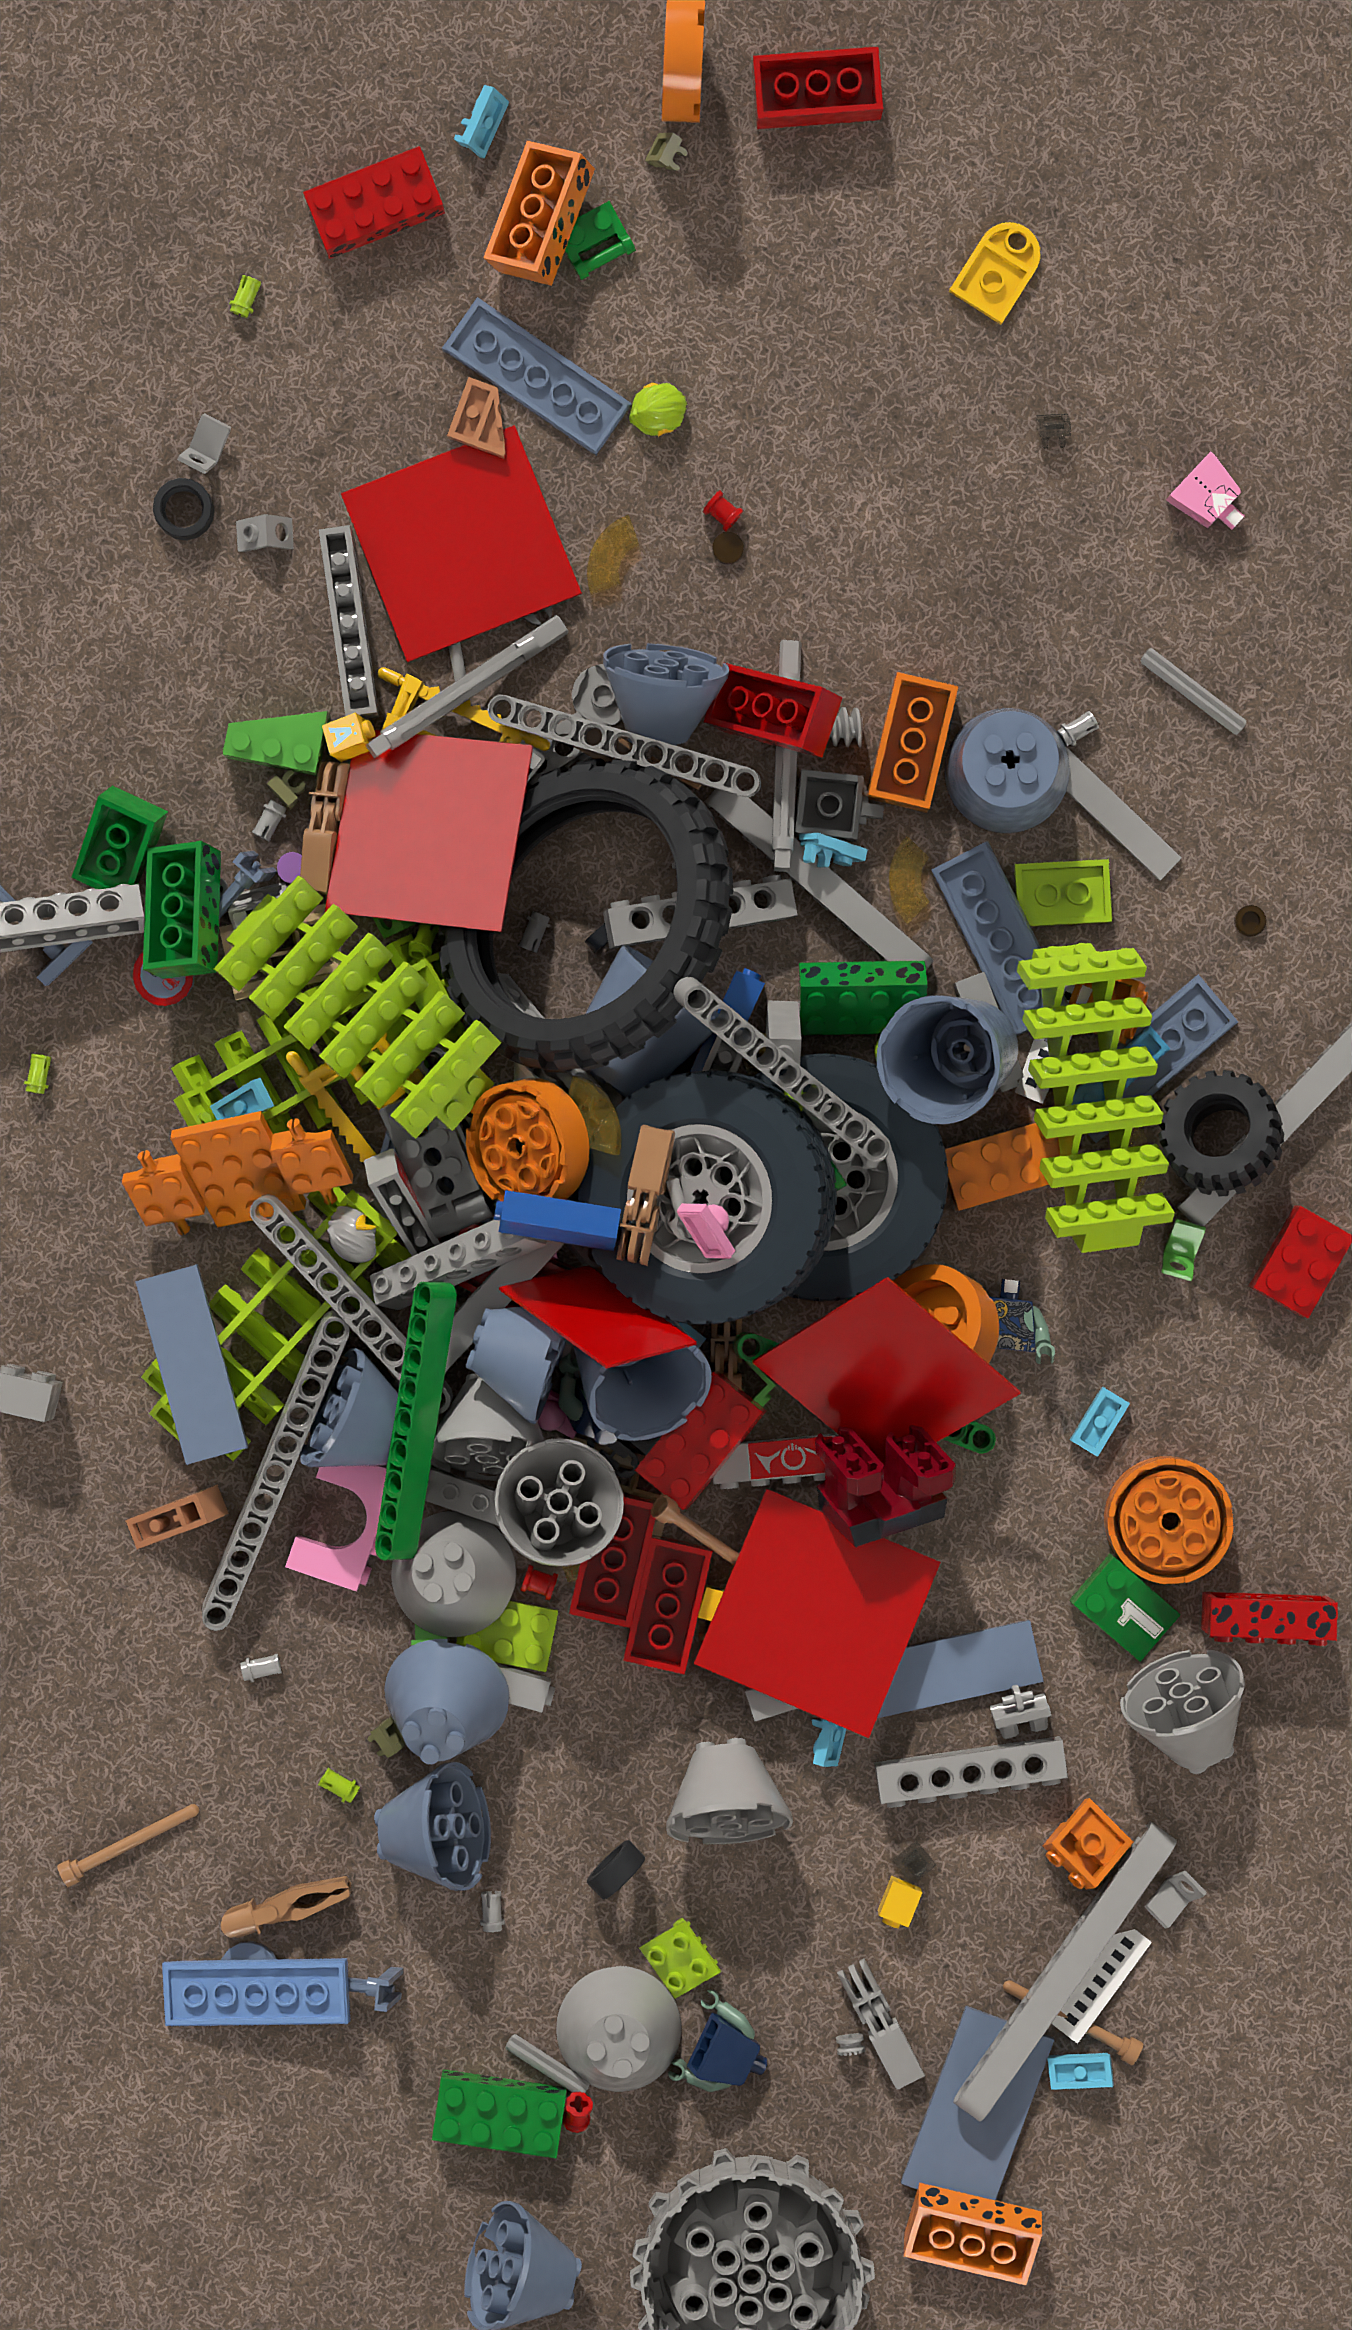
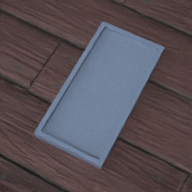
(952, 2145)

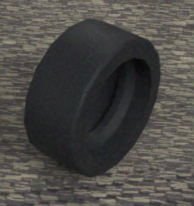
(170, 489)
(616, 1869)

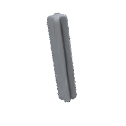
(546, 2064)

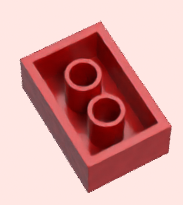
(1301, 1261)

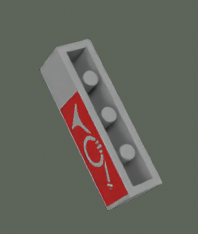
(398, 1200)
(772, 1459)

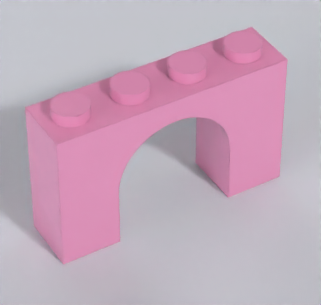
(347, 1563)

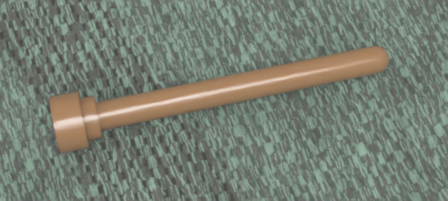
(667, 1511)
(73, 1870)
(1127, 2048)

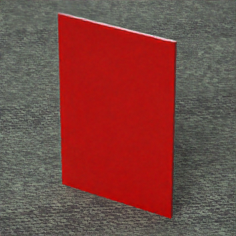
(597, 1316)

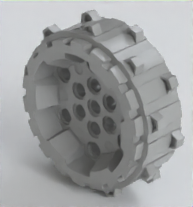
(718, 2204)

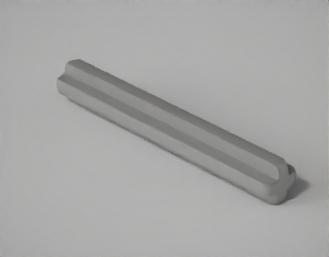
(1193, 691)

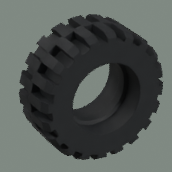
(1210, 1096)

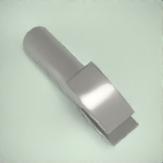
(677, 1199)

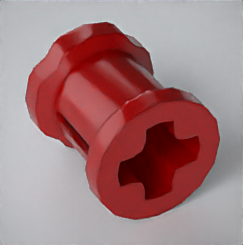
(722, 511)
(539, 1582)
(577, 2112)

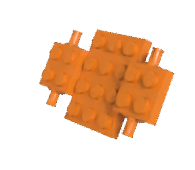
(230, 1167)

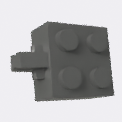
(833, 805)

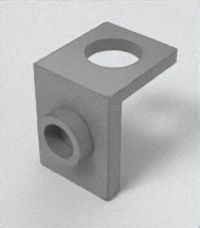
(206, 444)
(260, 533)
(1173, 1898)

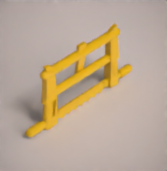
(413, 688)
(321, 1076)

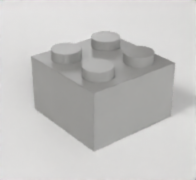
(28, 1394)

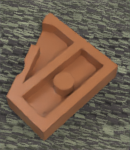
(479, 419)

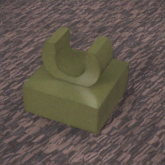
(663, 151)
(284, 791)
(387, 1737)

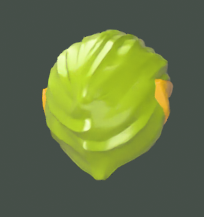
(658, 409)

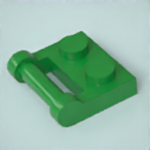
(592, 230)

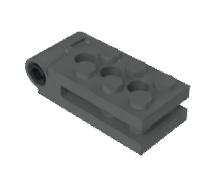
(443, 1207)

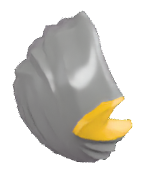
(351, 1235)

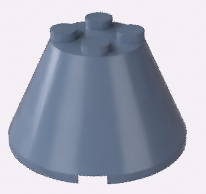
(663, 691)
(517, 1358)
(353, 1417)
(445, 1698)
(438, 1828)
(526, 2276)

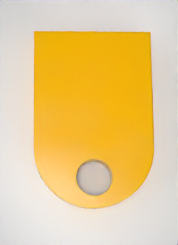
(997, 272)

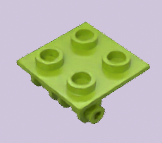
(680, 1958)

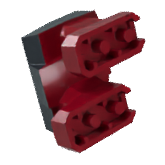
(878, 1499)

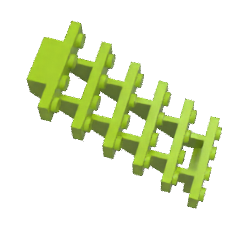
(245, 1065)
(449, 1086)
(1112, 1221)
(294, 1300)

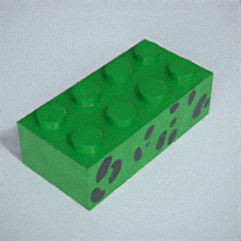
(182, 910)
(856, 995)
(499, 2113)

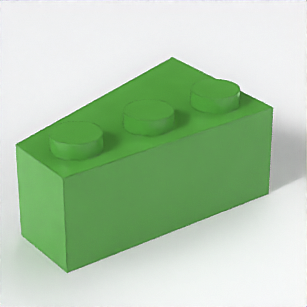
(279, 742)

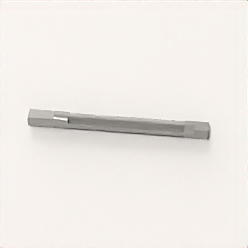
(468, 686)
(785, 772)

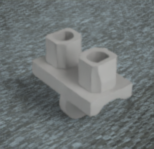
(1020, 1709)

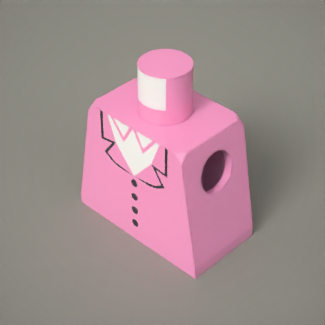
(1208, 494)

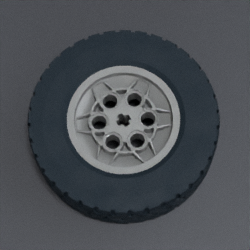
(777, 1177)
(901, 1197)

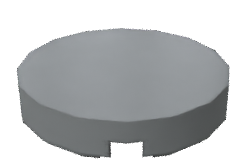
(595, 702)

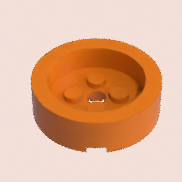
(683, 60)
(553, 1136)
(956, 1303)
(1136, 1514)

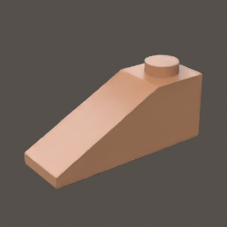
(177, 1517)

